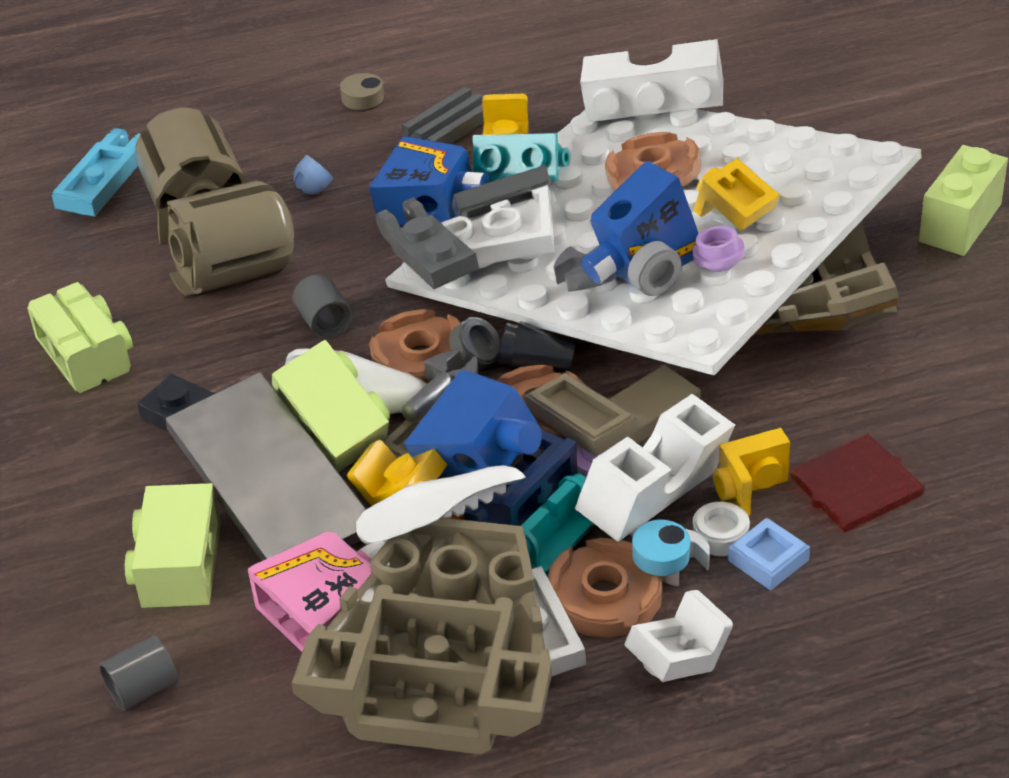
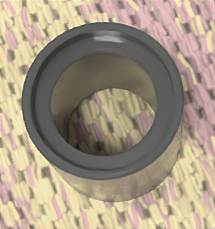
(322, 306)
(138, 672)

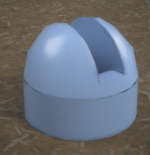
(311, 176)

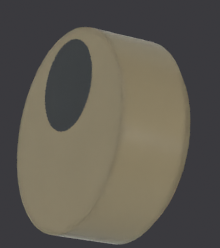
(362, 91)

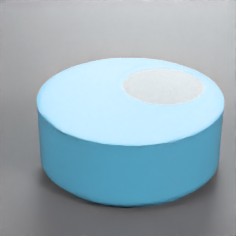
(661, 547)

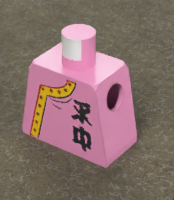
(306, 581)

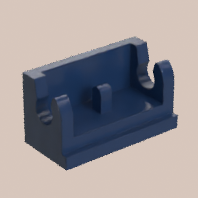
(542, 479)

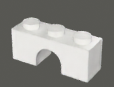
(681, 82)
(636, 483)

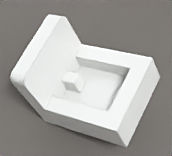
(684, 643)

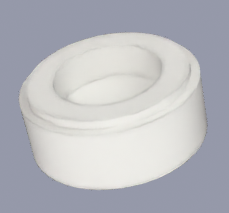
(721, 525)

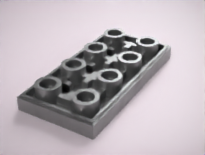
(265, 468)

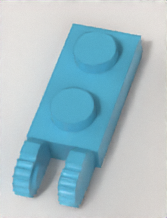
(97, 175)

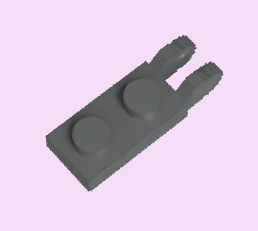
(427, 245)

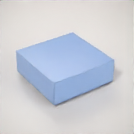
(768, 553)

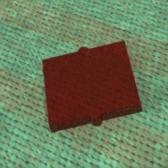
(857, 482)

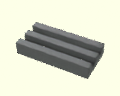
(448, 118)
(513, 188)

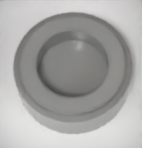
(654, 268)

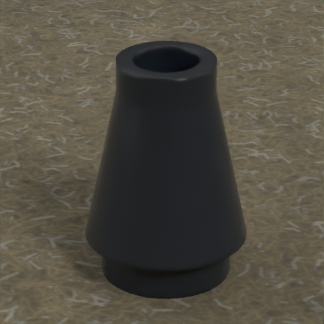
(531, 346)

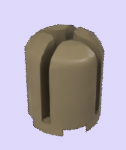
(185, 156)
(226, 236)

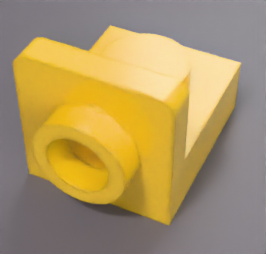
(505, 114)
(735, 194)
(751, 465)
(381, 474)

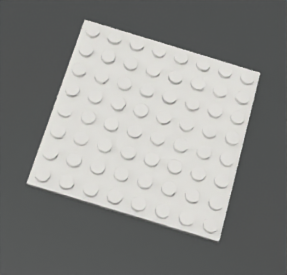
(706, 315)

